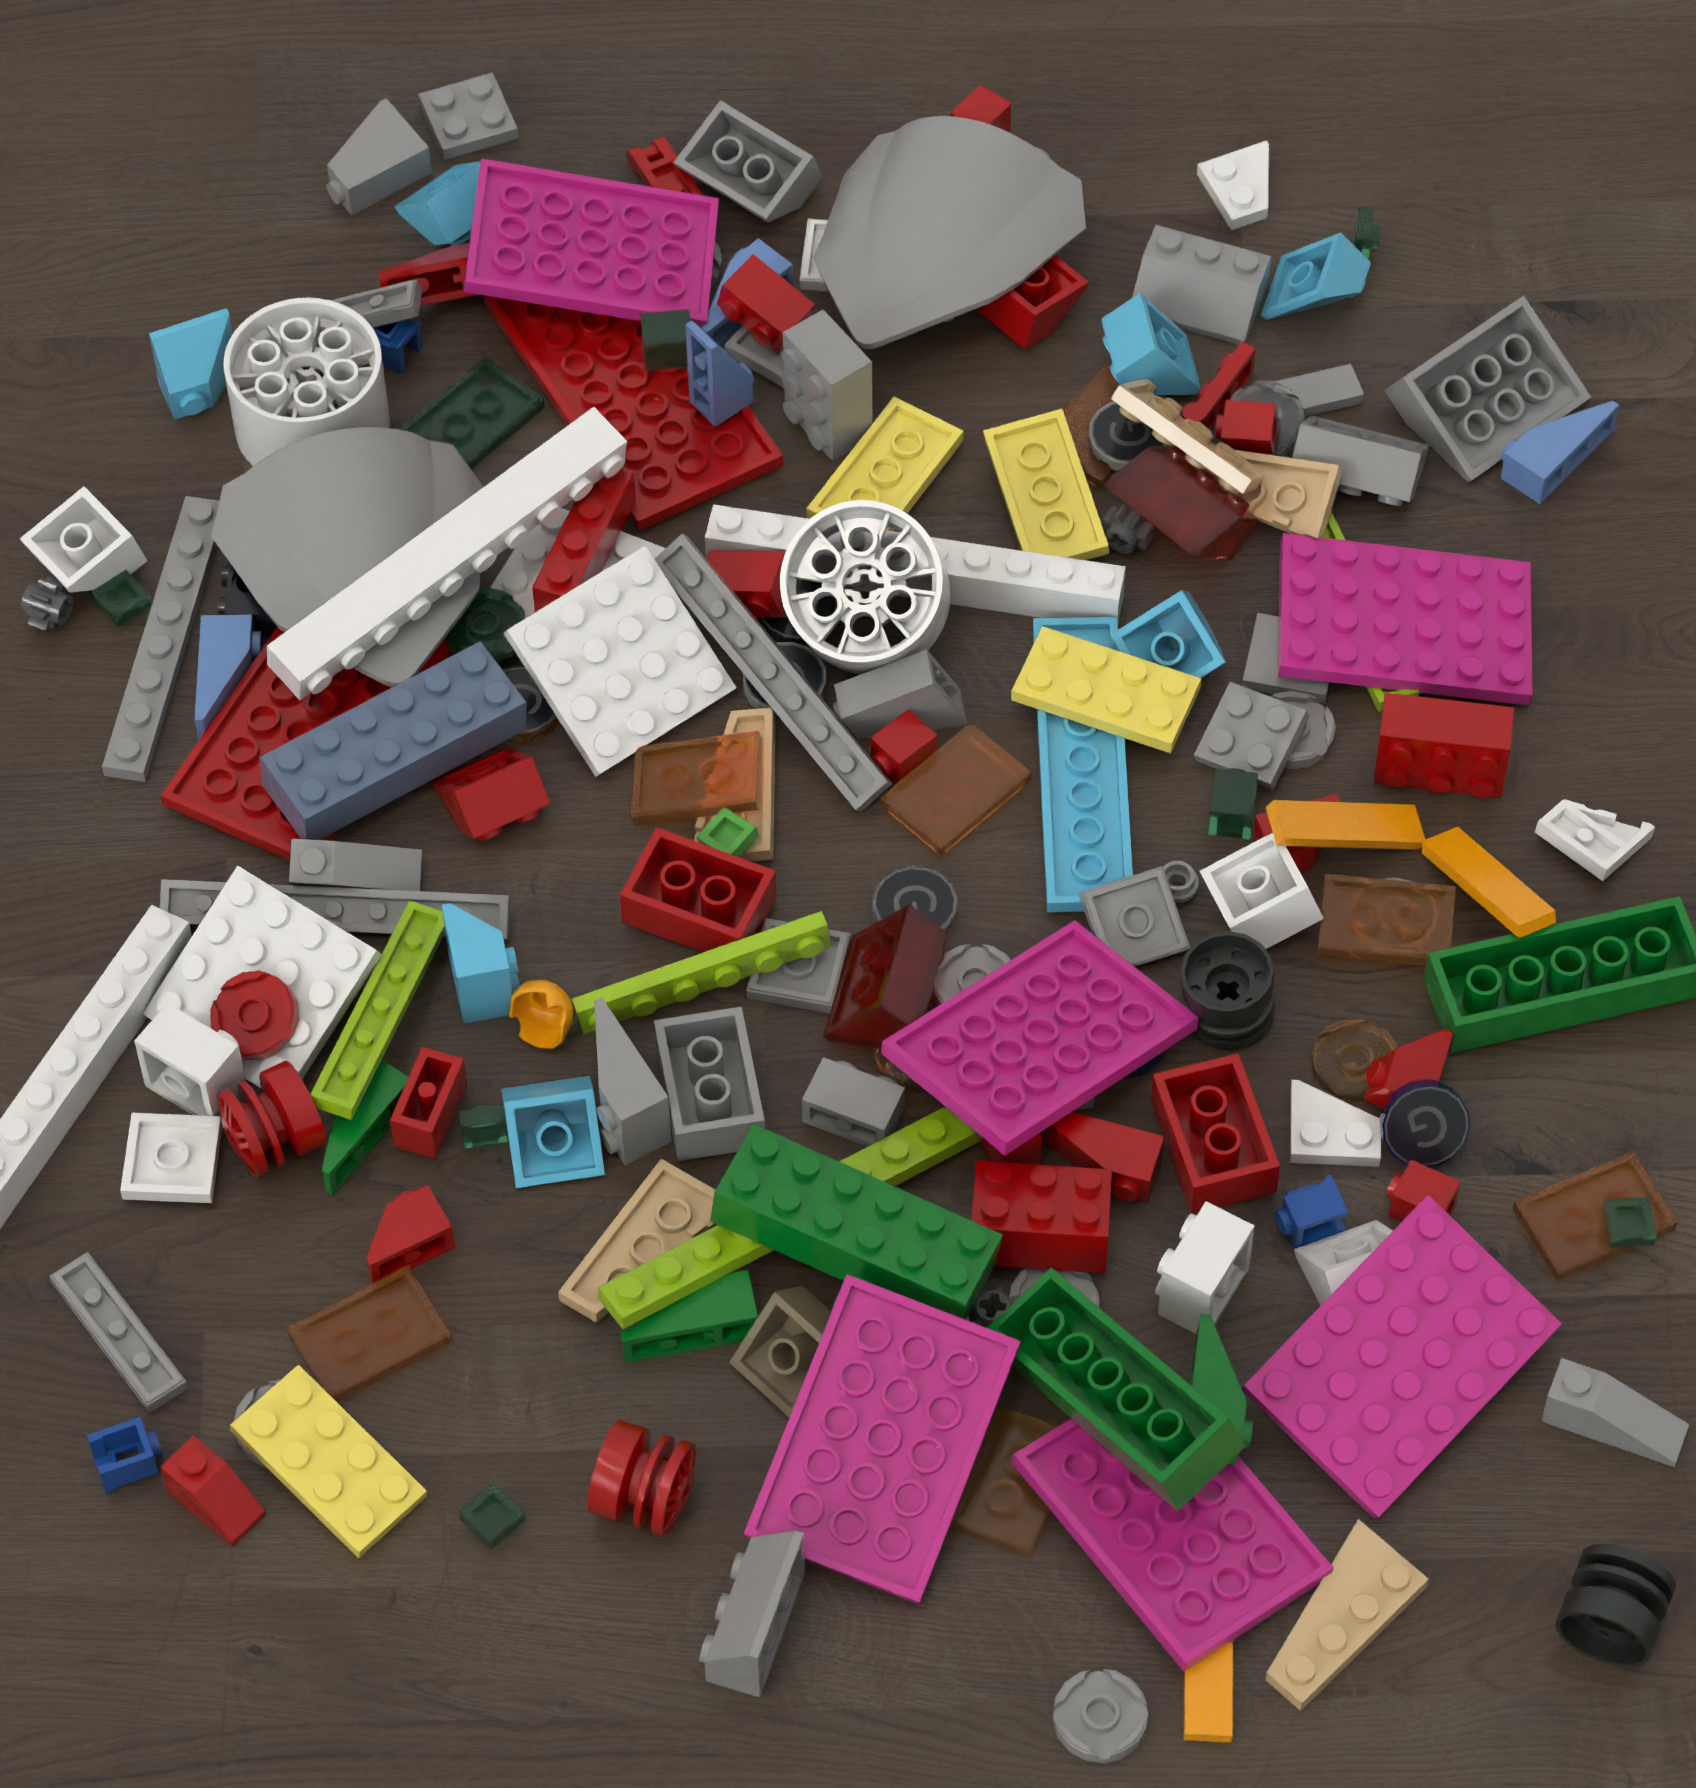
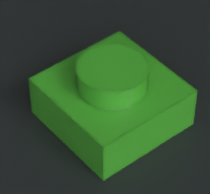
(728, 833)

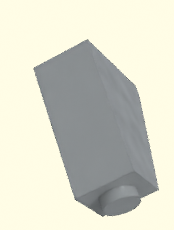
(377, 160)
(885, 693)

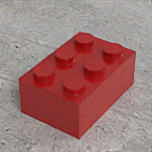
(1443, 745)
(696, 893)
(1215, 1133)
(1045, 1214)

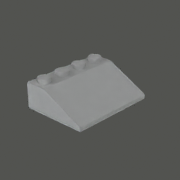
(1488, 390)

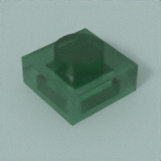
(1366, 232)
(122, 598)
(483, 1125)
(1629, 1222)
(492, 1515)

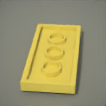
(892, 460)
(1046, 487)
(1106, 689)
(328, 1461)

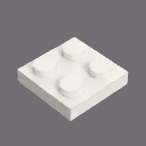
(171, 1157)

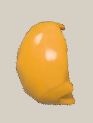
(543, 1013)

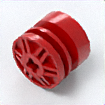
(268, 1120)
(651, 1481)

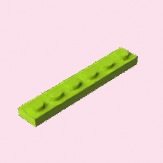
(707, 970)
(379, 1011)

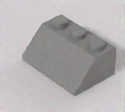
(749, 164)
(1203, 283)
(1366, 458)
(755, 1612)

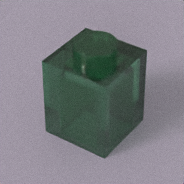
(664, 339)
(1232, 803)

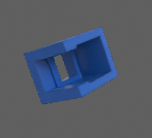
(394, 338)
(1311, 1213)
(121, 1441)

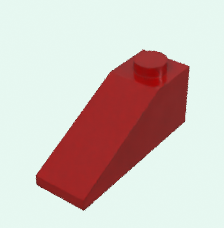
(438, 274)
(1107, 1145)

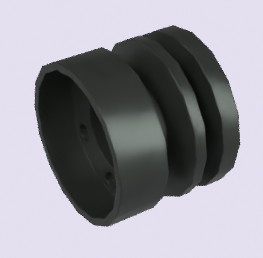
(1230, 989)
(1615, 1605)

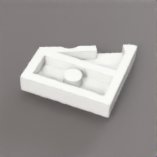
(1239, 184)
(1592, 836)
(1331, 1130)

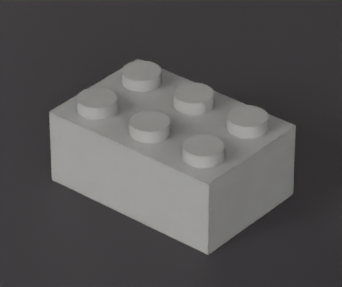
(826, 384)
(708, 1081)

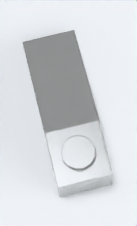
(354, 865)
(1612, 1413)

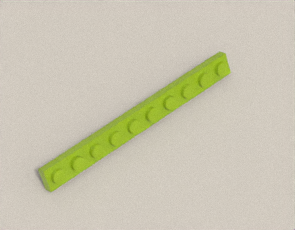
(724, 1251)

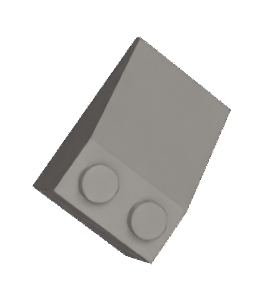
(631, 1098)

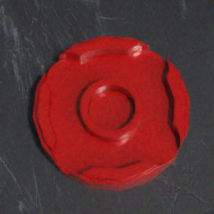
(257, 1013)

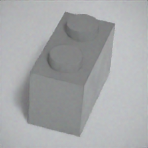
(852, 1102)

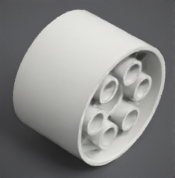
(268, 379)
(919, 624)

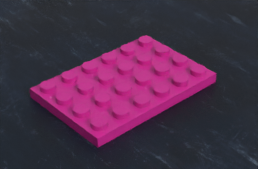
(590, 243)
(1405, 619)
(1039, 1036)
(1401, 1357)
(884, 1437)
(1188, 1572)

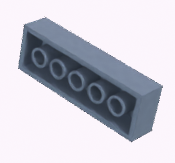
(393, 743)

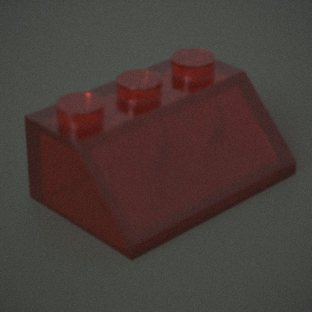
(1184, 503)
(886, 978)

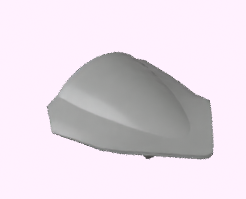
(941, 225)
(331, 513)

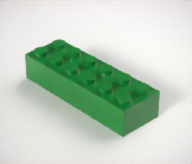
(1563, 974)
(853, 1224)
(1118, 1390)

